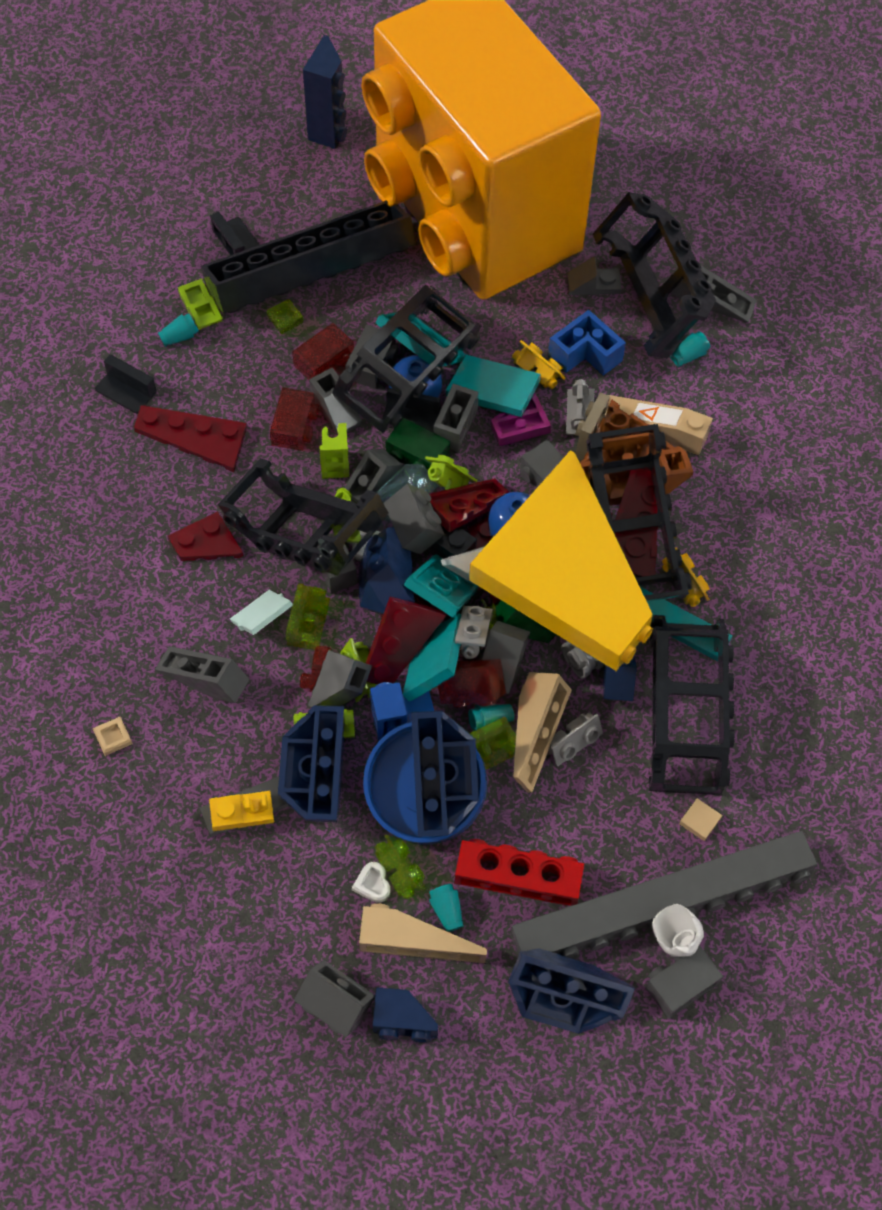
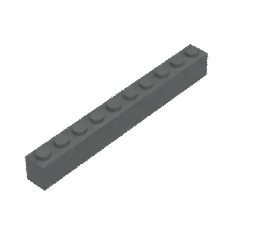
(695, 888)

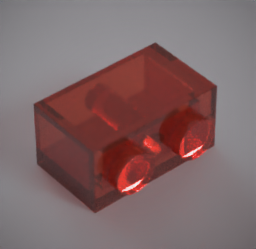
(323, 351)
(293, 419)
(474, 683)

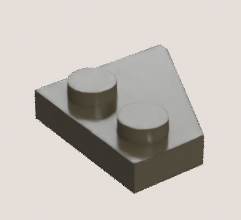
(594, 414)

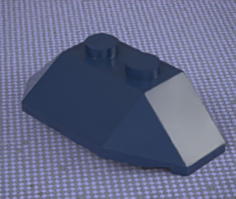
(384, 572)
(313, 764)
(443, 772)
(567, 991)

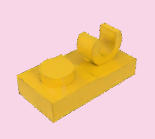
(241, 810)

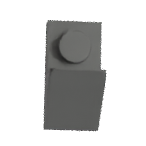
(589, 280)

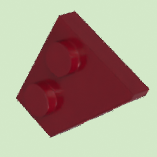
(205, 540)

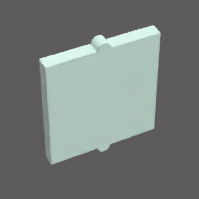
(261, 612)

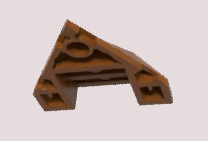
(633, 446)

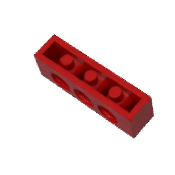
(502, 879)

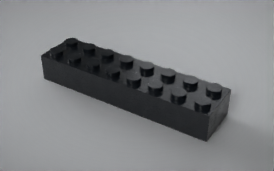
(308, 256)

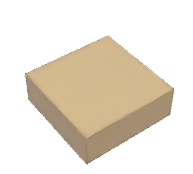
(112, 736)
(700, 819)

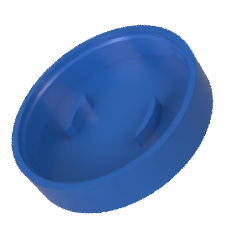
(392, 793)

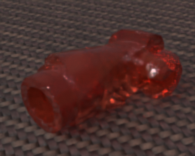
(309, 680)

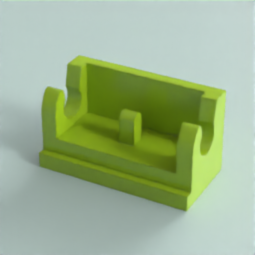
(334, 453)

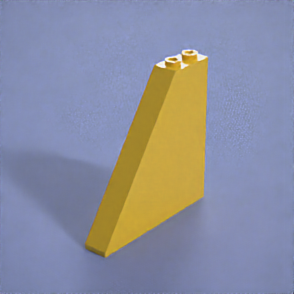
(567, 569)

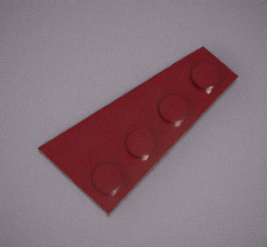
(204, 436)
(641, 544)

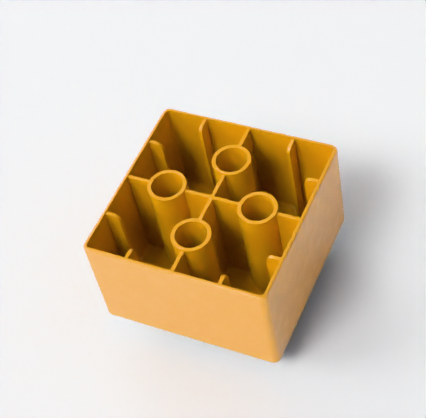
(480, 140)

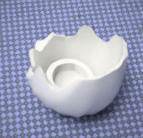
(678, 931)

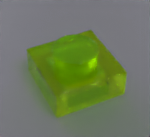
(285, 316)

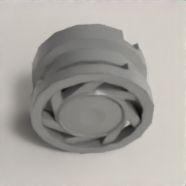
(579, 660)

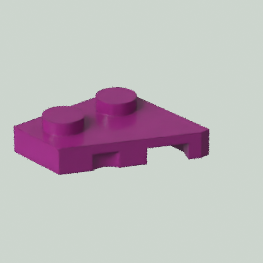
(512, 428)

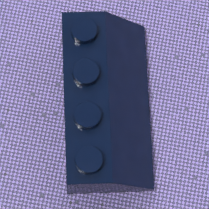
(325, 95)

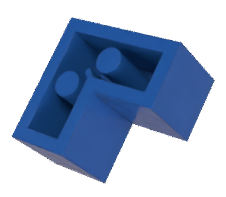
(587, 340)
(392, 709)

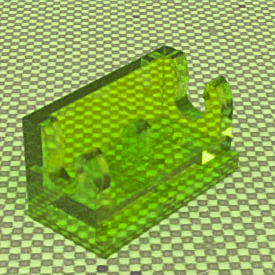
(307, 617)
(495, 742)

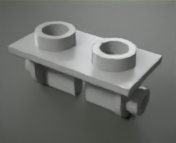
(577, 403)
(473, 630)
(582, 731)

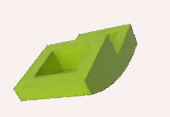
(199, 304)

